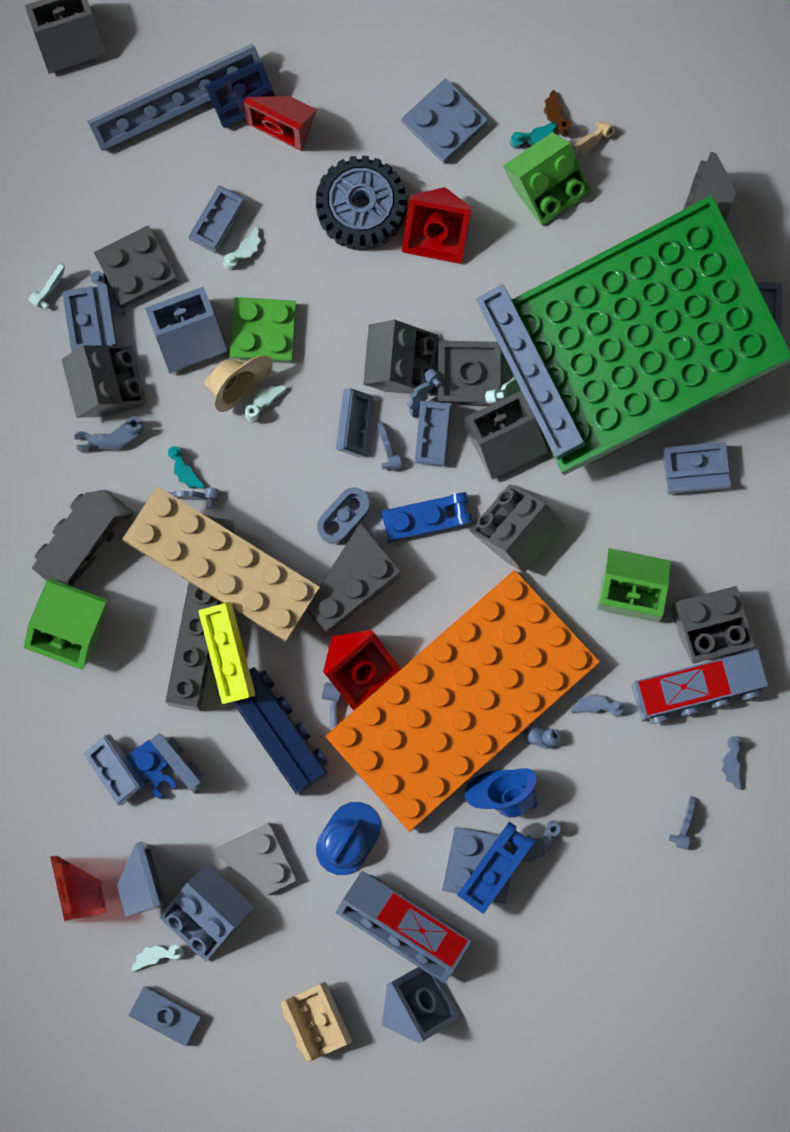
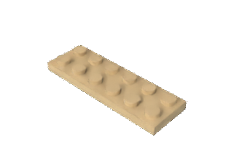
(221, 563)

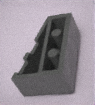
(80, 536)
(352, 582)

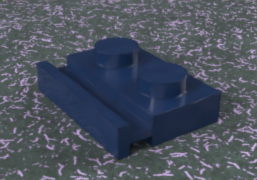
(230, 92)

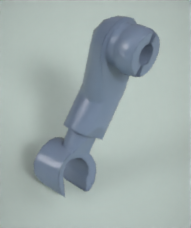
(116, 440)

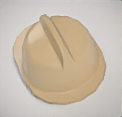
(236, 379)

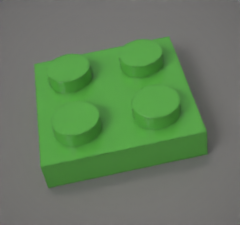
(263, 329)

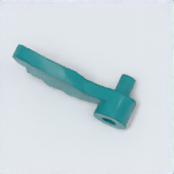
(531, 138)
(184, 472)

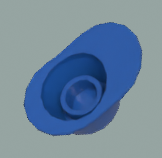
(504, 790)
(348, 838)

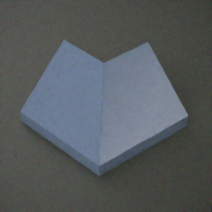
(139, 882)
(418, 1006)

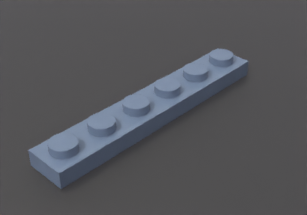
(166, 100)
(530, 372)

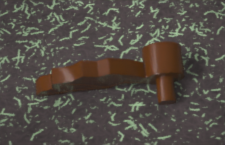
(553, 111)

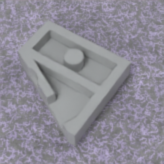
(258, 859)

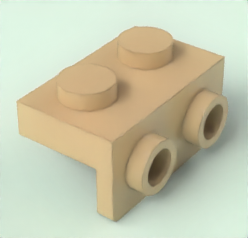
(315, 1022)

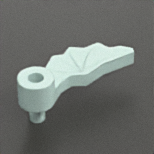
(245, 251)
(37, 298)
(507, 389)
(263, 399)
(155, 954)

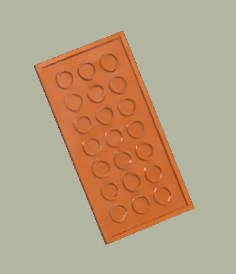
(462, 700)

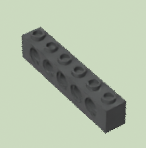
(191, 651)

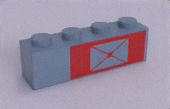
(699, 685)
(403, 926)

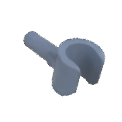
(330, 693)

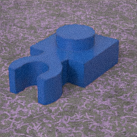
(148, 765)

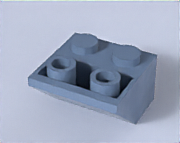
(186, 330)
(206, 912)

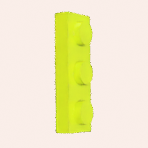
(226, 652)

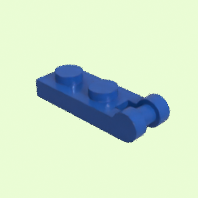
(426, 517)
(495, 869)

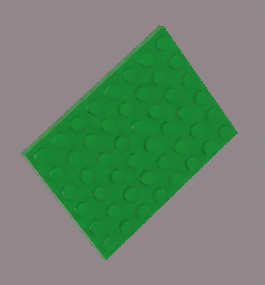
(652, 330)

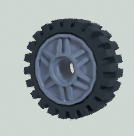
(363, 180)

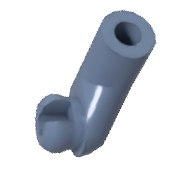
(542, 736)

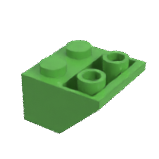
(548, 177)
(634, 585)
(66, 624)

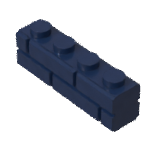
(280, 736)

